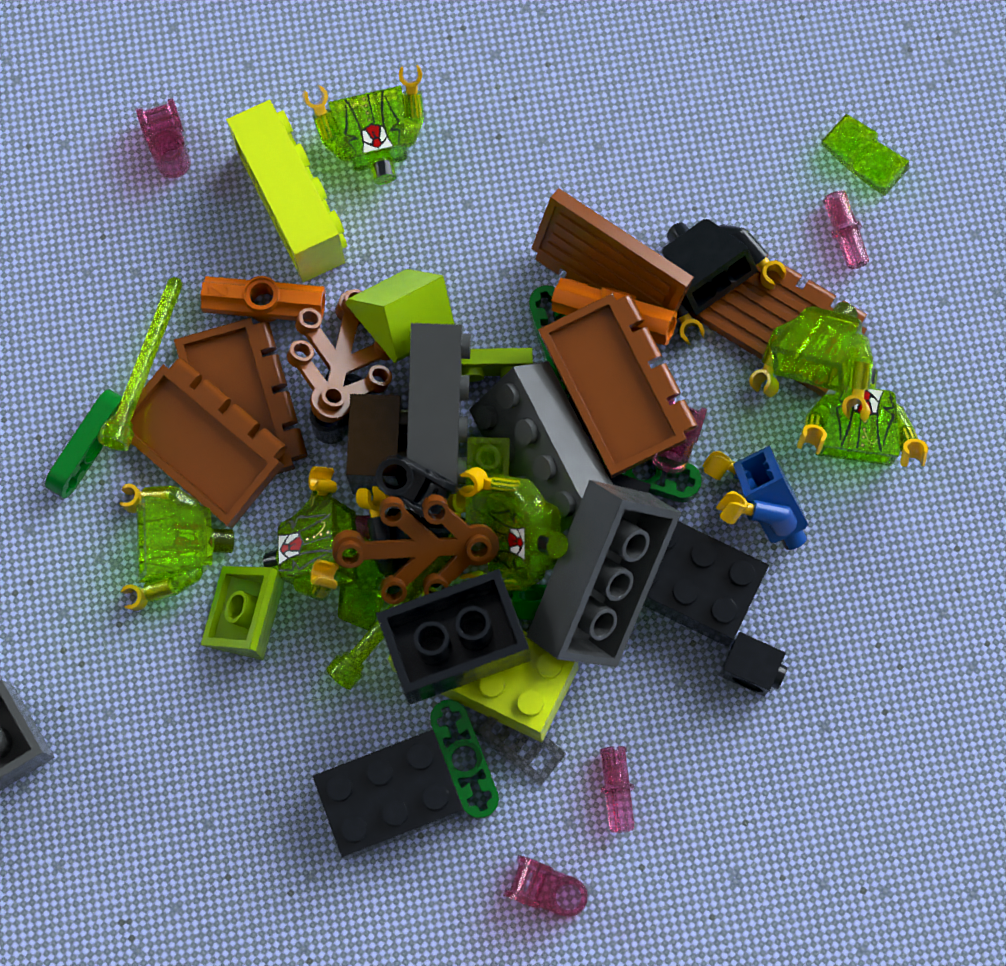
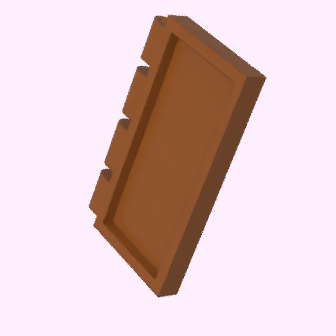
(605, 255)
(753, 311)
(234, 363)
(613, 384)
(200, 445)

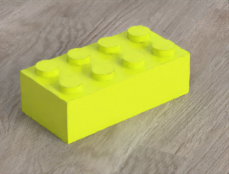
(288, 189)
(522, 695)

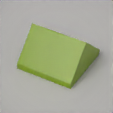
(396, 303)
(243, 610)

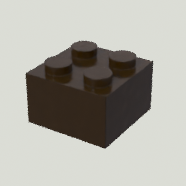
(375, 431)

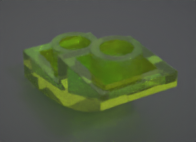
(861, 153)
(493, 458)
(362, 600)

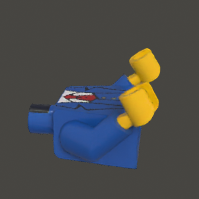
(767, 496)

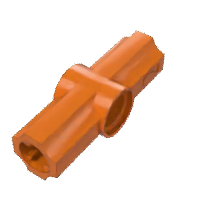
(573, 295)
(238, 296)

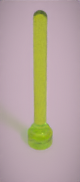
(118, 431)
(348, 667)

